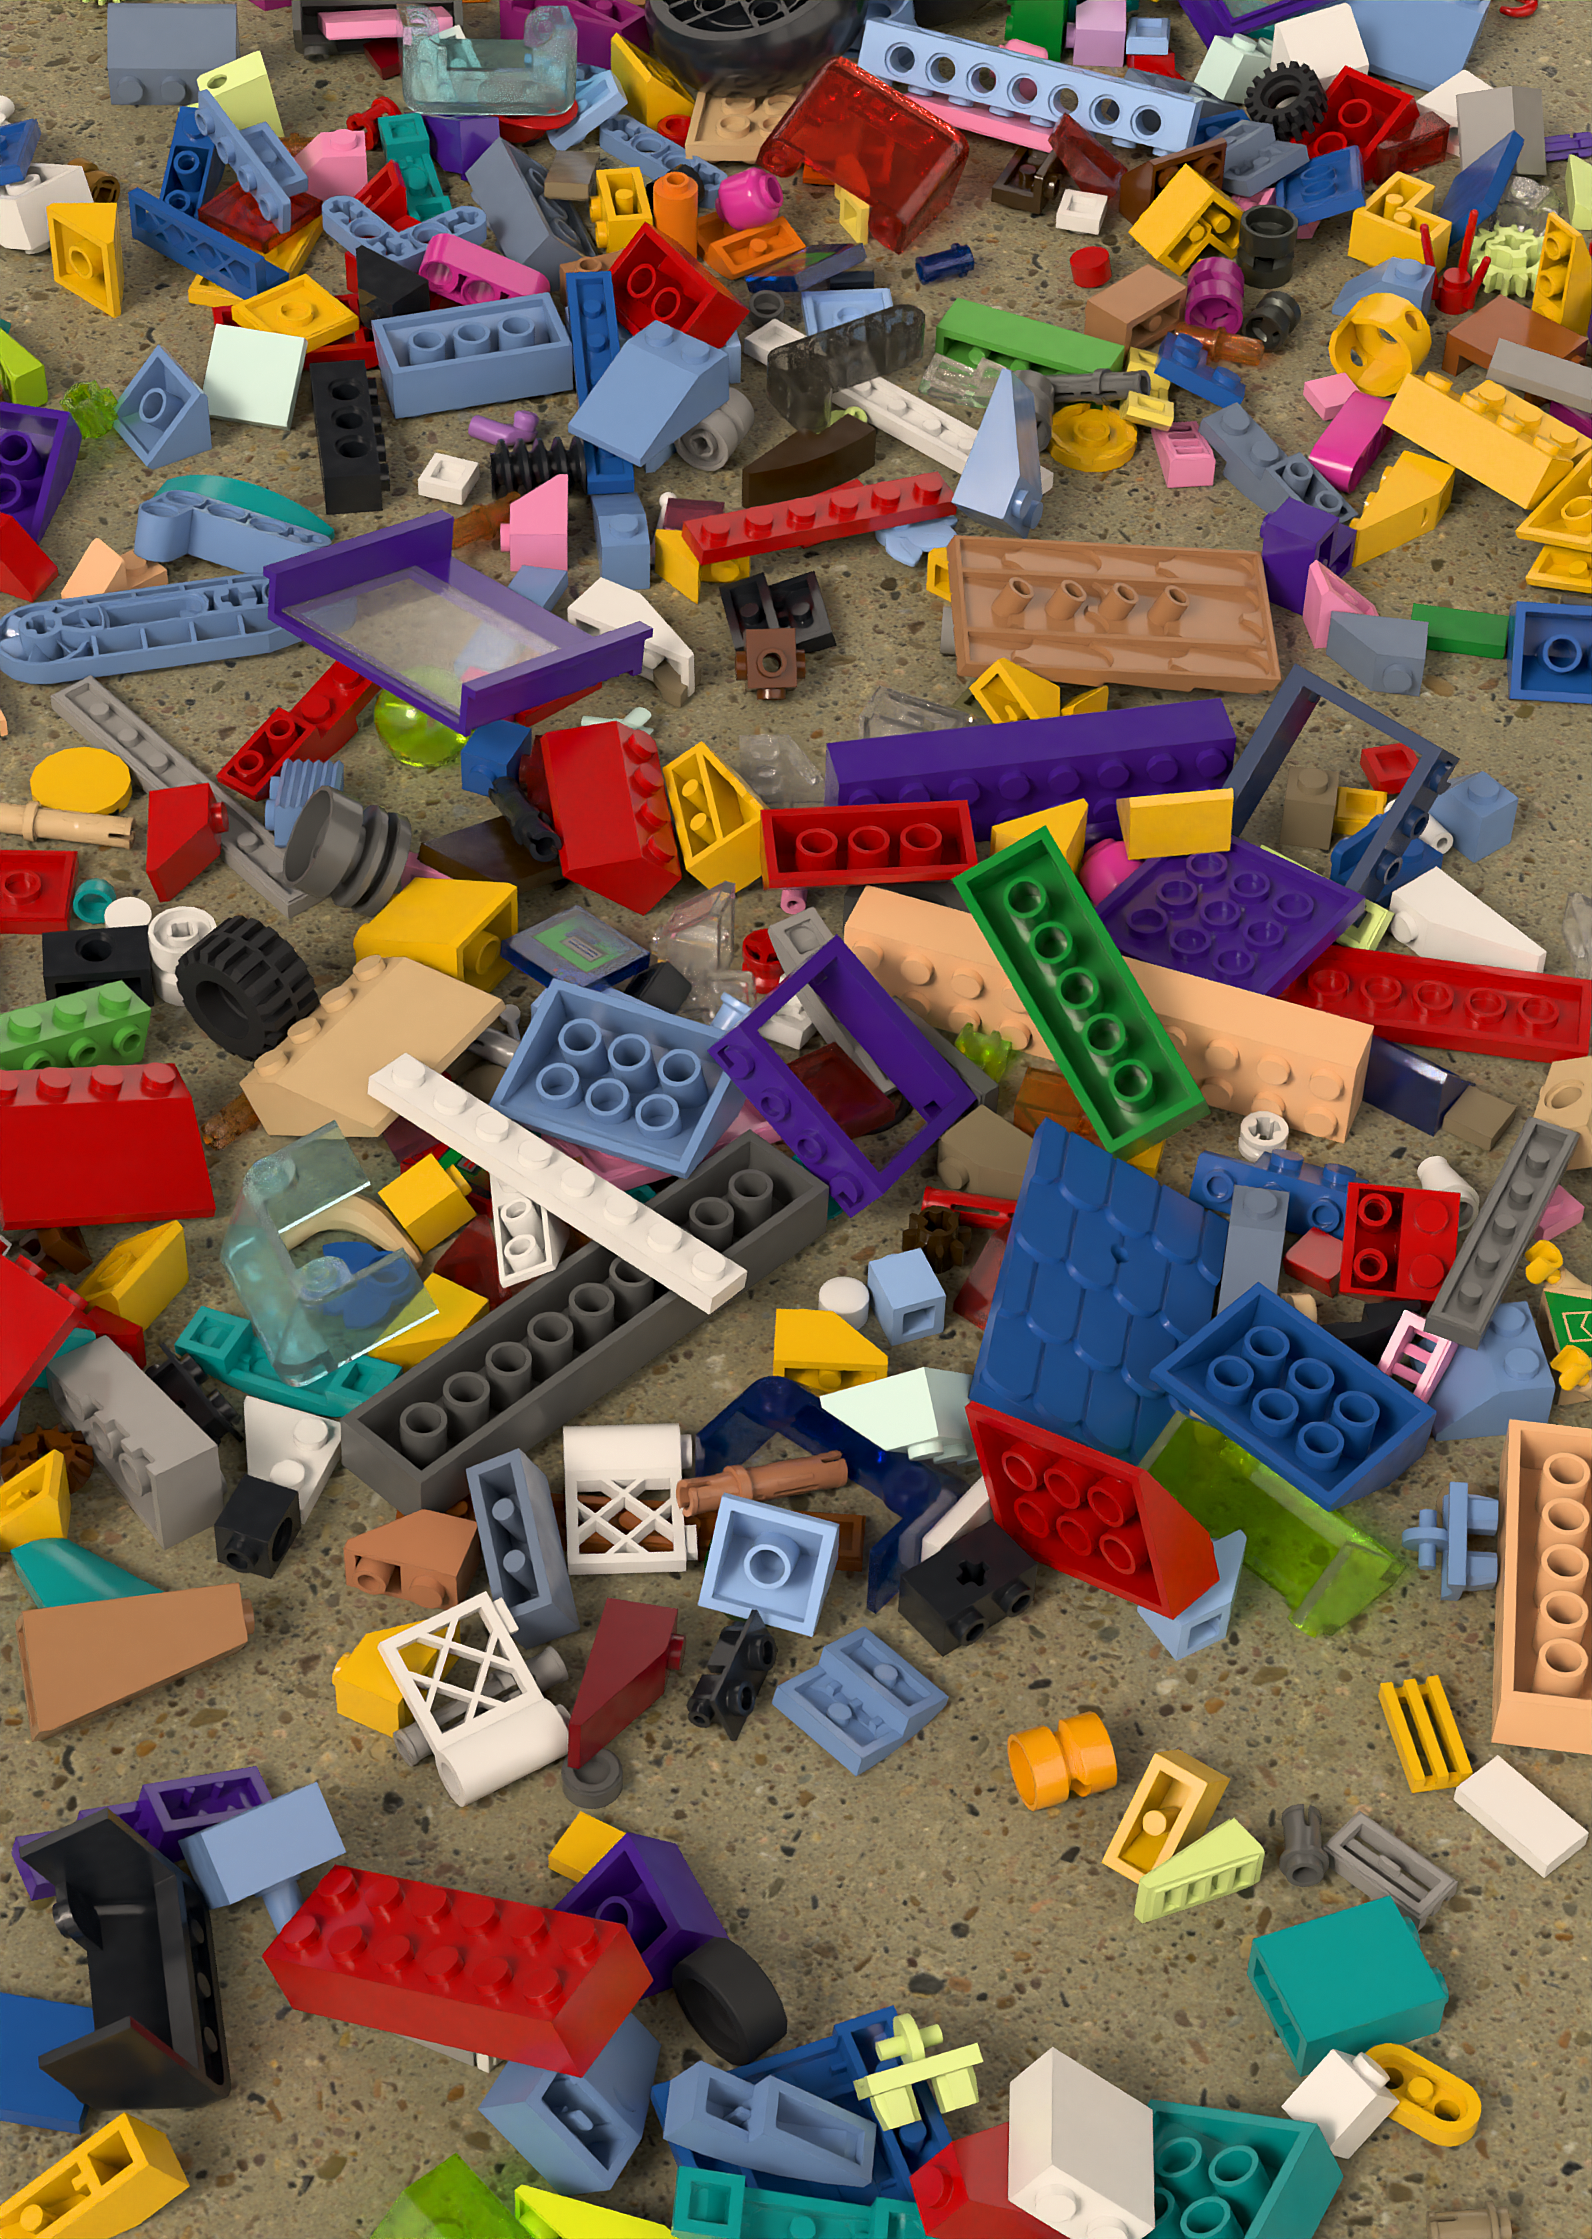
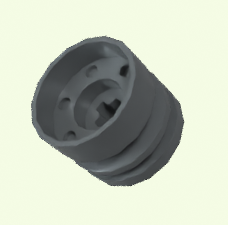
(347, 851)

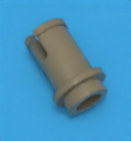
(1478, 2223)

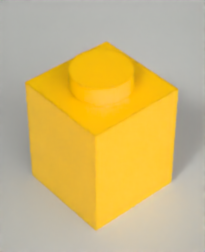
(429, 1202)

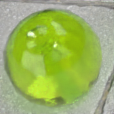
(413, 735)

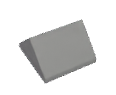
(1492, 114)

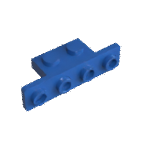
(1315, 1193)

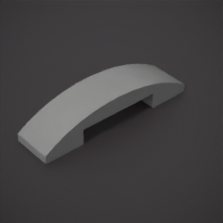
(795, 941)

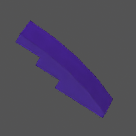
(167, 1814)

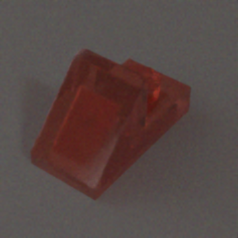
(474, 1263)

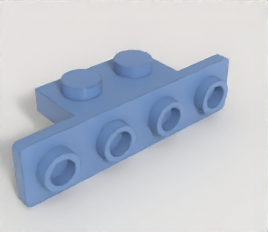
(257, 158)

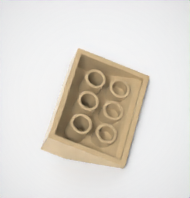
(357, 1030)

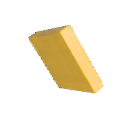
(298, 310)

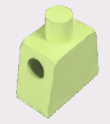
(243, 92)

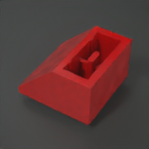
(1397, 1243)

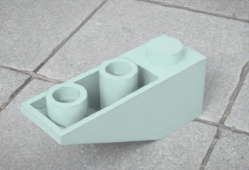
(1233, 65)

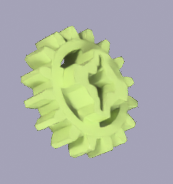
(1513, 259)

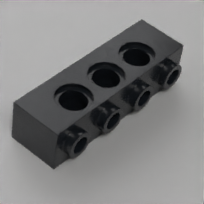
(349, 437)

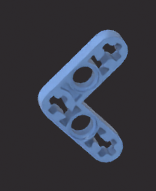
(402, 247)

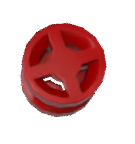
(761, 960)

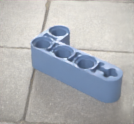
(217, 532)

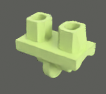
(892, 2090)

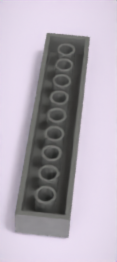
(573, 1334)

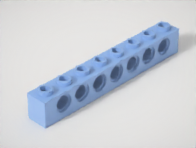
(1176, 110)

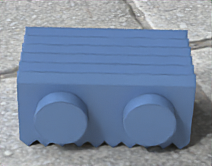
(293, 790)

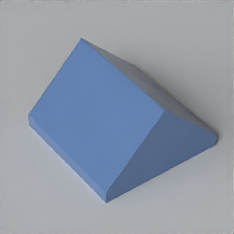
(163, 413)

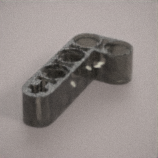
(814, 367)

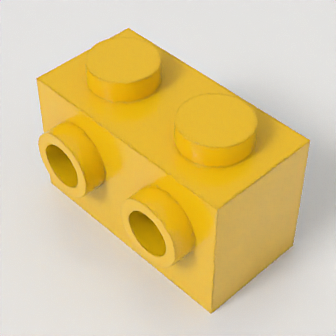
(618, 207)

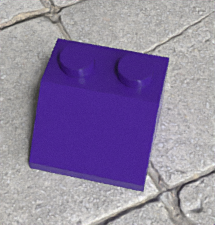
(654, 1896)

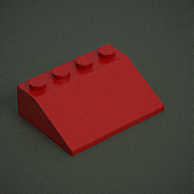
(99, 1147)
(1091, 1514)

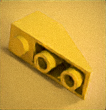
(1564, 277)
(1405, 506)

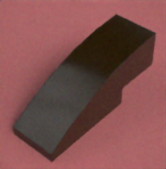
(810, 463)

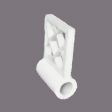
(622, 1465)
(498, 1744)

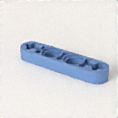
(630, 140)

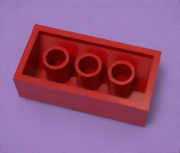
(612, 813)
(865, 845)

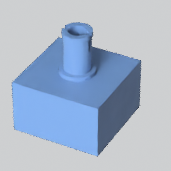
(264, 1852)

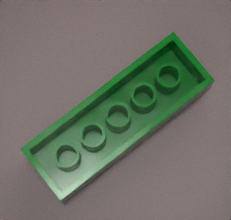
(1081, 995)

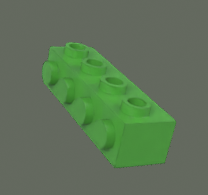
(76, 1030)

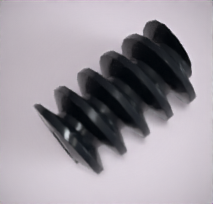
(537, 465)

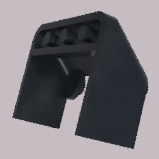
(148, 1968)

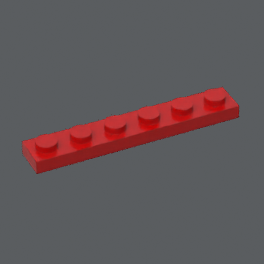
(818, 518)

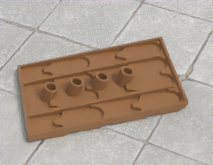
(1113, 613)

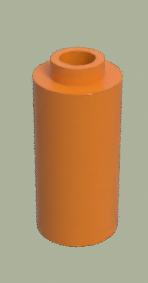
(677, 209)

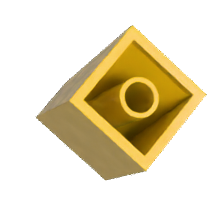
(446, 928)

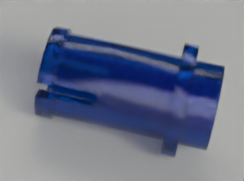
(944, 264)

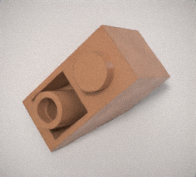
(416, 1559)

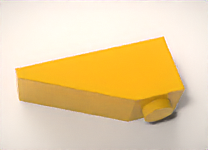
(98, 2187)

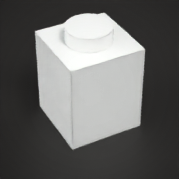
(1344, 2099)

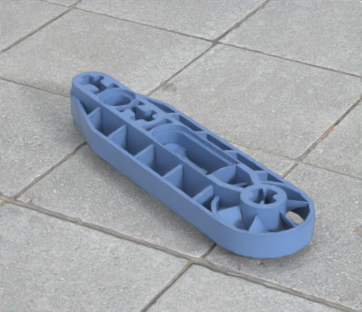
(140, 630)

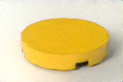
(1091, 438)
(82, 781)

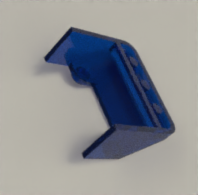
(911, 1489)

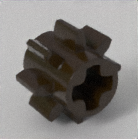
(939, 1237)

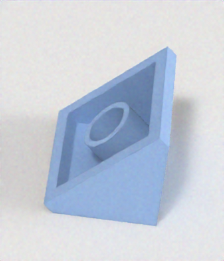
(770, 1564)

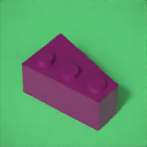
(595, 22)

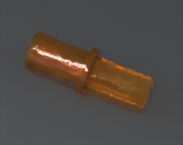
(1225, 345)
(482, 521)

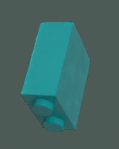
(1347, 1983)

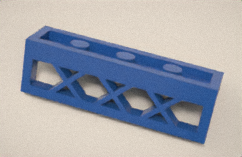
(201, 247)

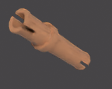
(762, 1482)

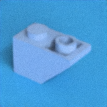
(1209, 1616)

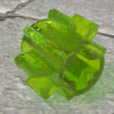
(91, 408)

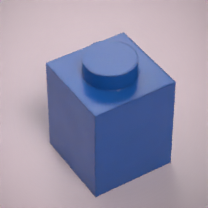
(493, 753)

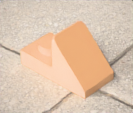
(106, 572)

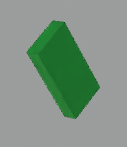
(1463, 630)

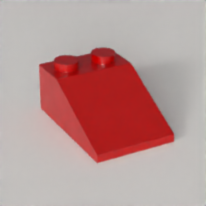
(1360, 114)

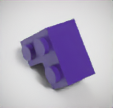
(1293, 541)

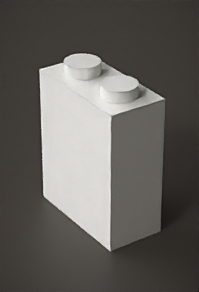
(1080, 2152)

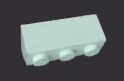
(911, 1414)

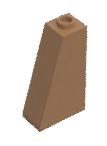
(116, 1650)

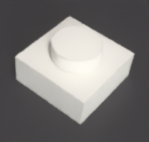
(1081, 212)
(448, 478)

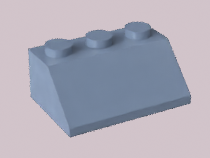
(165, 47)

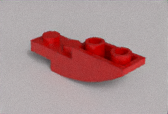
(310, 730)

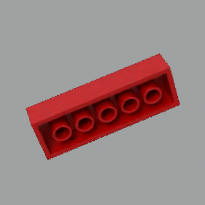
(459, 1969)

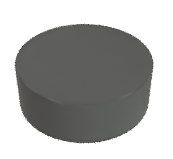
(595, 1783)

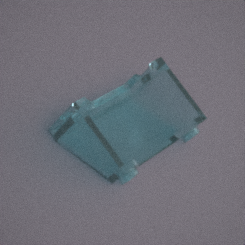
(488, 74)

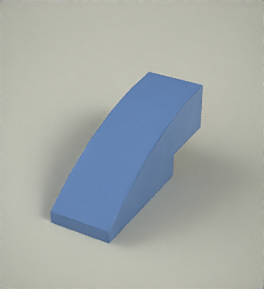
(768, 2127)

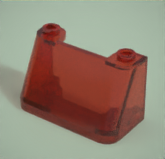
(871, 146)

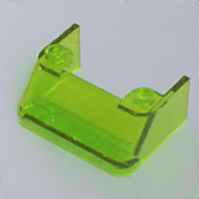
(1295, 1546)

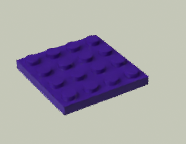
(1229, 916)

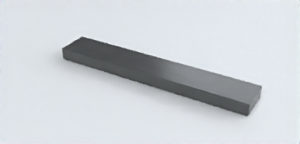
(1501, 1233)

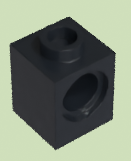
(257, 1526)

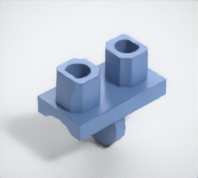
(1460, 1516)

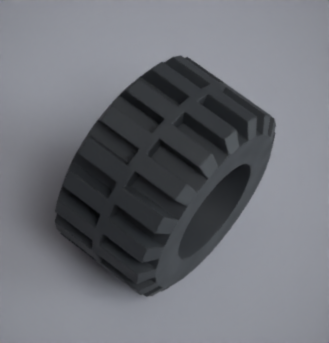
(245, 987)

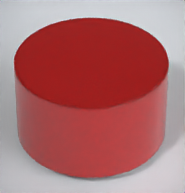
(1090, 266)

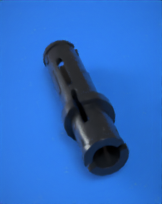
(526, 821)

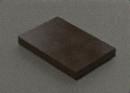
(490, 855)

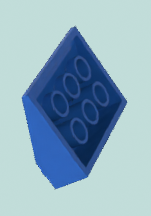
(1298, 1399)

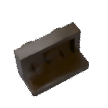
(1029, 180)

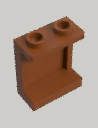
(1503, 318)

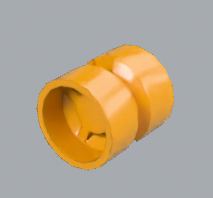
(1068, 1759)

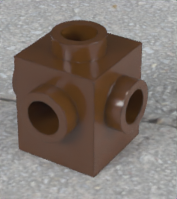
(774, 644)

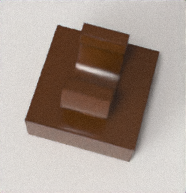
(57, 1246)

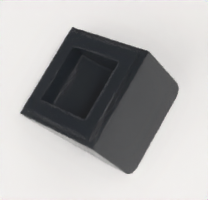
(852, 278)
(660, 987)

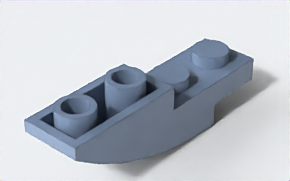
(1264, 470)

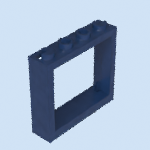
(1275, 739)

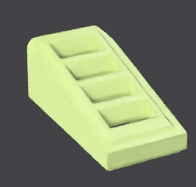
(1205, 1870)

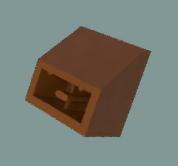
(1148, 180)

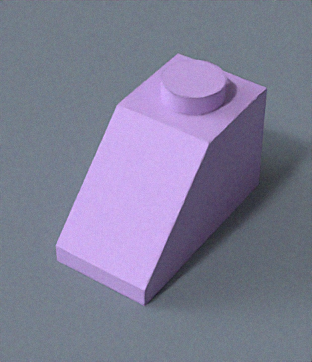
(1098, 33)

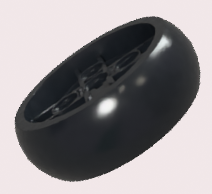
(750, 44)

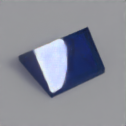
(1410, 1086)

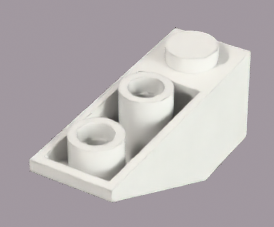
(526, 1235)

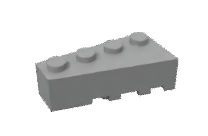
(140, 1440)

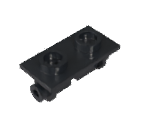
(182, 1382)
(743, 1659)

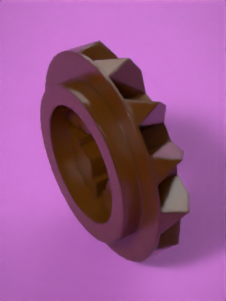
(27, 1447)

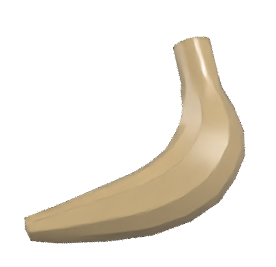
(358, 1216)

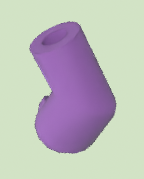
(490, 430)

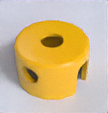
(1383, 361)

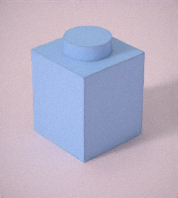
(906, 1296)

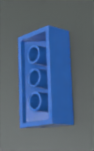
(1549, 652)

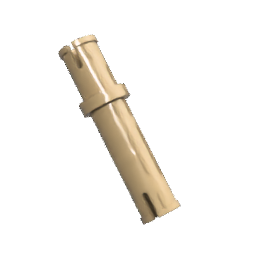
(66, 825)

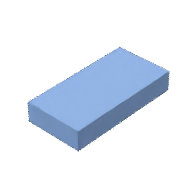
(1148, 36)

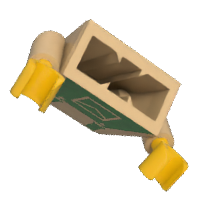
(1563, 1323)

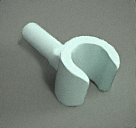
(634, 720)

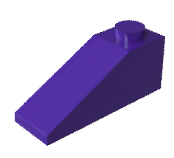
(459, 139)

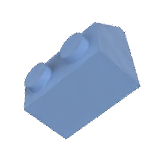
(1496, 1382)

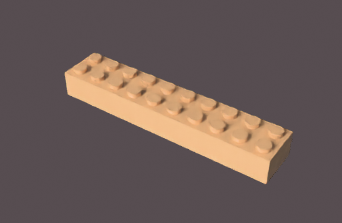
(1236, 1043)

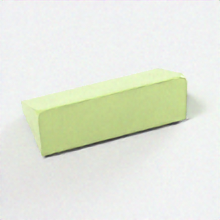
(1579, 193)

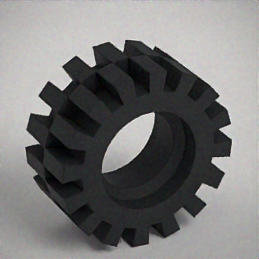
(1282, 85)

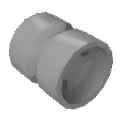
(718, 435)

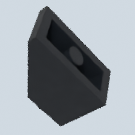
(388, 288)

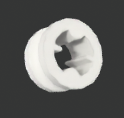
(1264, 1124)

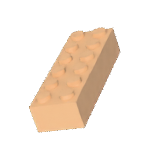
(1544, 1589)

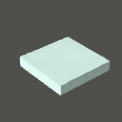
(254, 376)

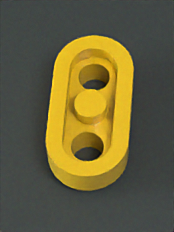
(1427, 2092)

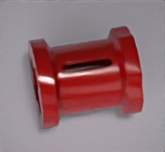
(369, 120)

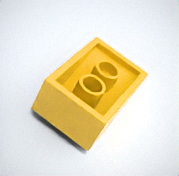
(1565, 513)

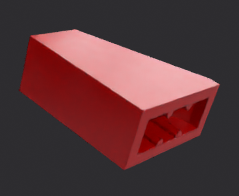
(966, 2192)

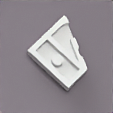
(291, 1449)

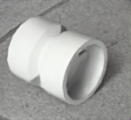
(169, 938)

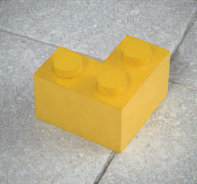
(1186, 219)
(1392, 224)

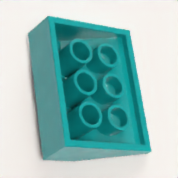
(1238, 2174)

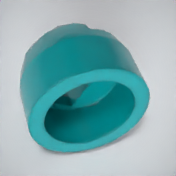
(93, 899)

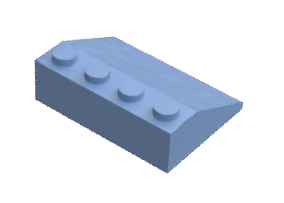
(1418, 39)
(619, 1080)

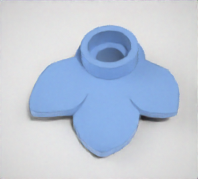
(909, 541)

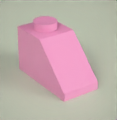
(335, 163)
(539, 527)

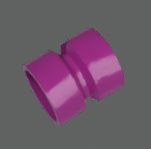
(1215, 294)

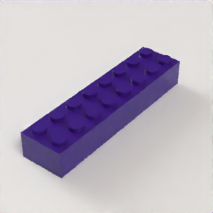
(1040, 762)

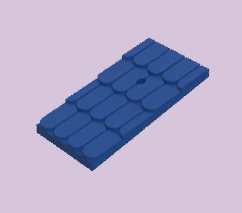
(1094, 1295)

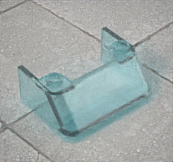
(321, 1312)

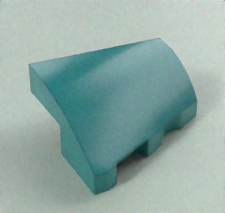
(67, 1574)

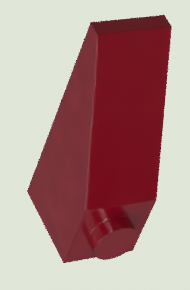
(623, 1674)

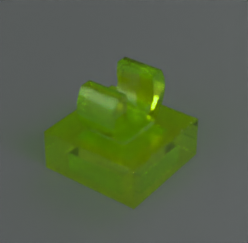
(985, 1051)

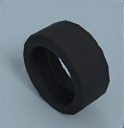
(729, 2001)

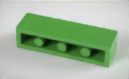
(1021, 343)

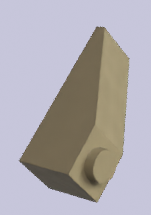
(984, 1155)

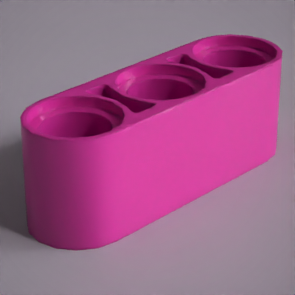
(475, 273)
(1352, 441)

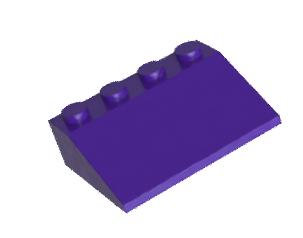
(35, 463)

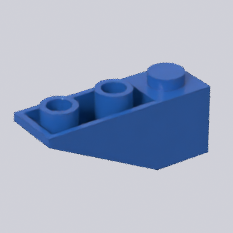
(192, 166)

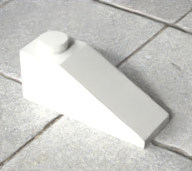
(612, 606)
(1451, 924)

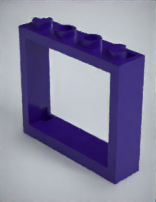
(887, 1038)

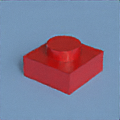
(1388, 766)

